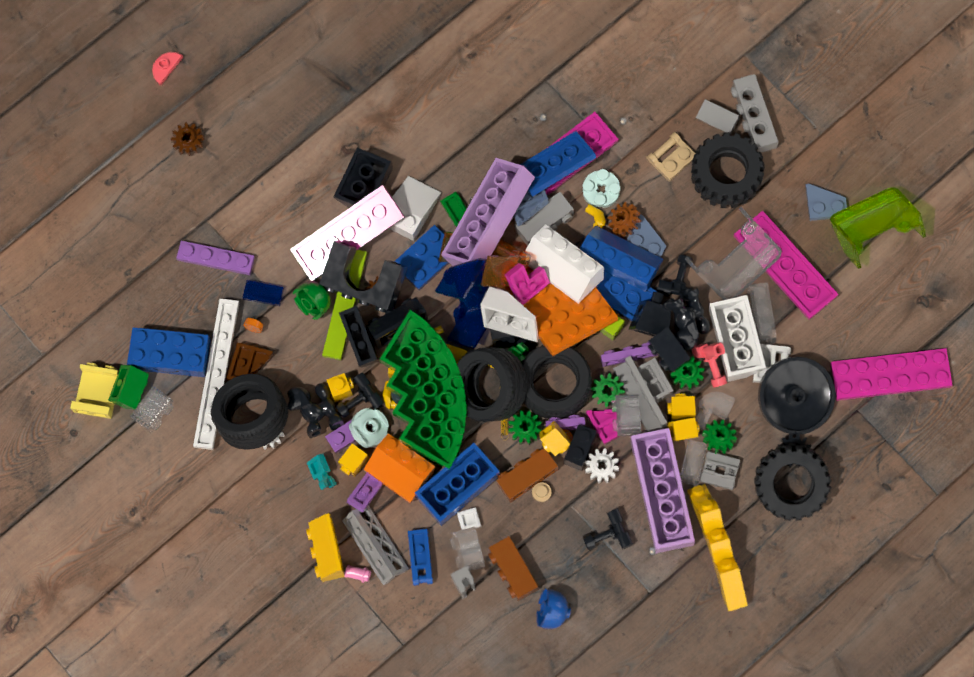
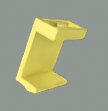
(95, 390)

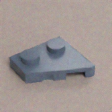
(823, 203)
(530, 206)
(647, 238)

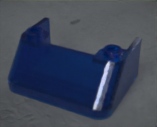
(464, 283)

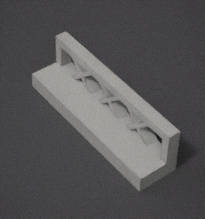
(634, 384)
(372, 545)

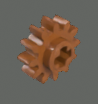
(624, 219)

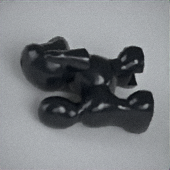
(685, 316)
(312, 412)

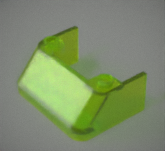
(872, 217)

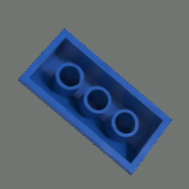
(622, 258)

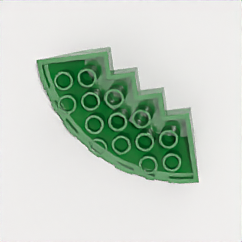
(429, 390)

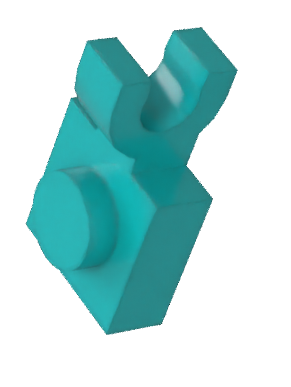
(319, 468)

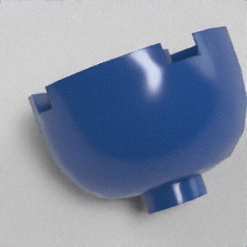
(553, 609)

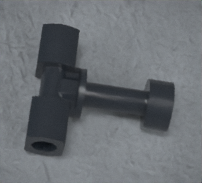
(677, 285)
(365, 394)
(614, 530)

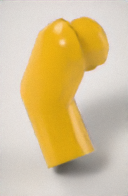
(598, 215)
(390, 404)

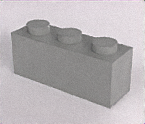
(553, 214)

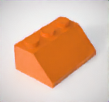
(399, 468)

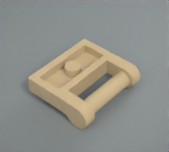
(674, 162)

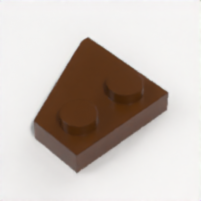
(248, 360)

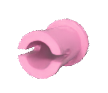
(358, 573)

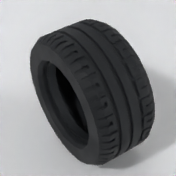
(512, 383)
(239, 391)
(562, 407)

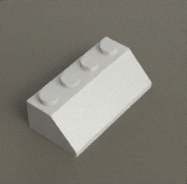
(564, 264)
(738, 334)

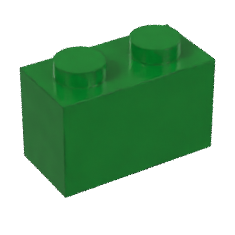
(128, 387)

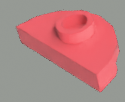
(165, 65)

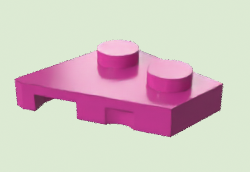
(603, 424)

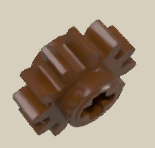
(188, 146)

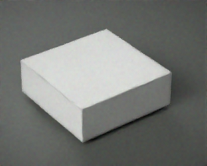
(469, 518)

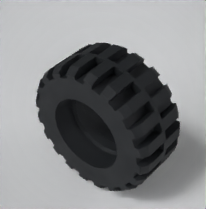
(727, 147)
(811, 500)

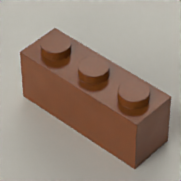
(526, 474)
(512, 569)

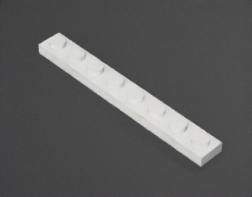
(216, 371)

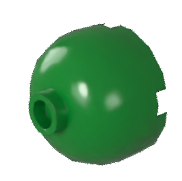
(312, 299)

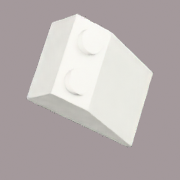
(416, 204)
(507, 315)

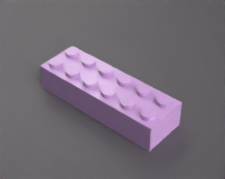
(488, 212)
(662, 490)

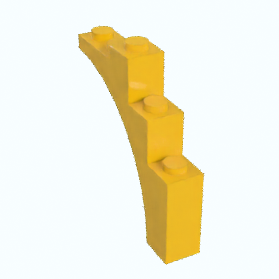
(719, 547)

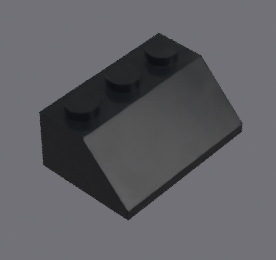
(362, 177)
(385, 327)

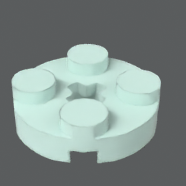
(605, 179)
(361, 434)

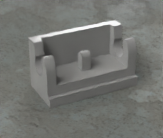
(717, 117)
(655, 380)
(461, 579)

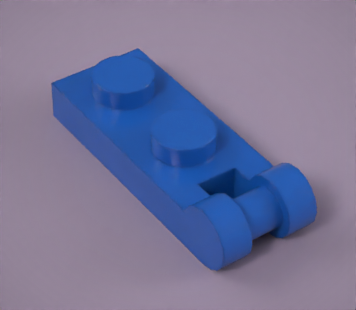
(420, 556)

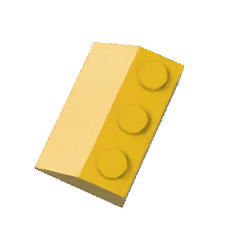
(325, 548)

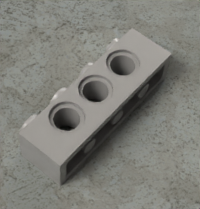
(749, 86)

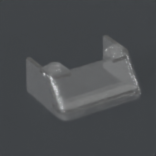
(743, 264)

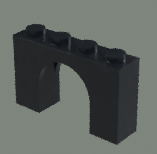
(338, 278)

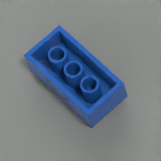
(169, 352)
(457, 486)

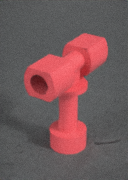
(710, 354)

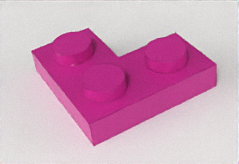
(525, 285)

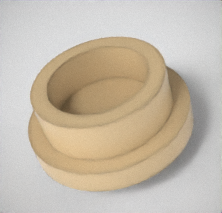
(541, 492)

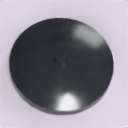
(796, 395)

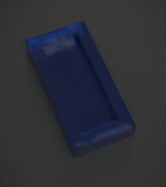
(263, 293)

